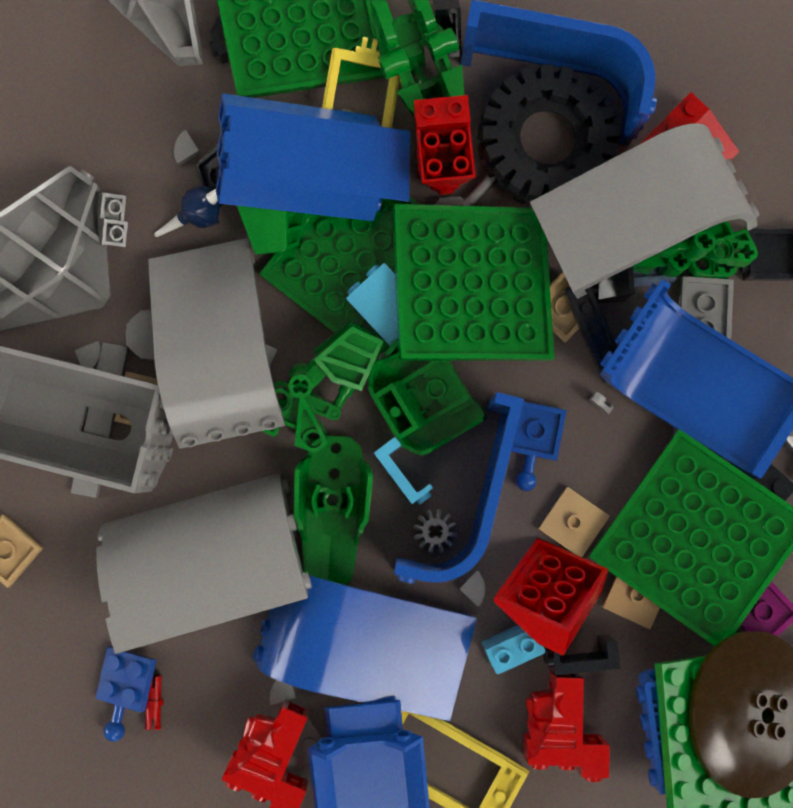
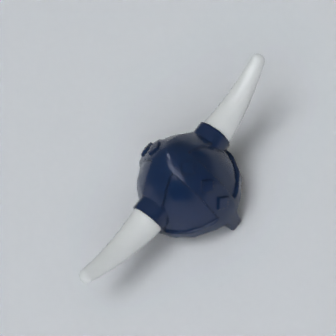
(198, 208)

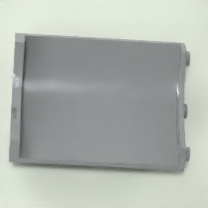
(199, 563)

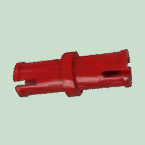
(154, 704)

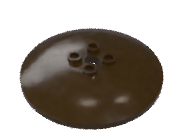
(726, 709)

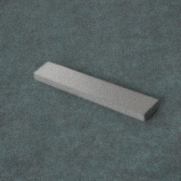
(100, 422)

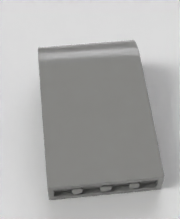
(641, 204)
(211, 344)

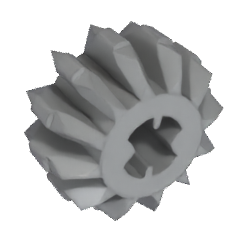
(435, 540)

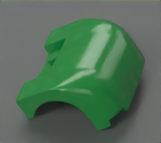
(423, 402)

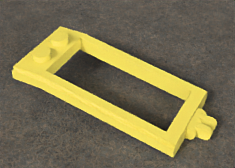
(365, 57)
(506, 783)

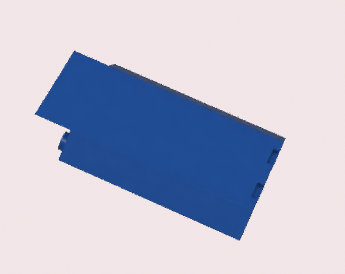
(308, 159)
(368, 759)

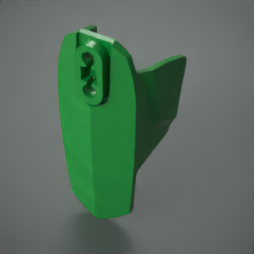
(332, 510)

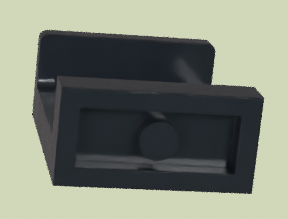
(773, 258)
(605, 659)

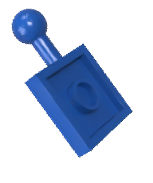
(538, 436)
(126, 684)

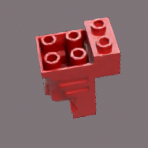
(443, 143)
(557, 733)
(264, 755)

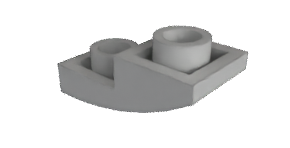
(110, 219)

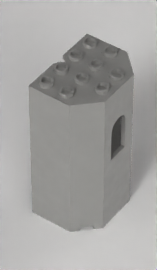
(44, 416)

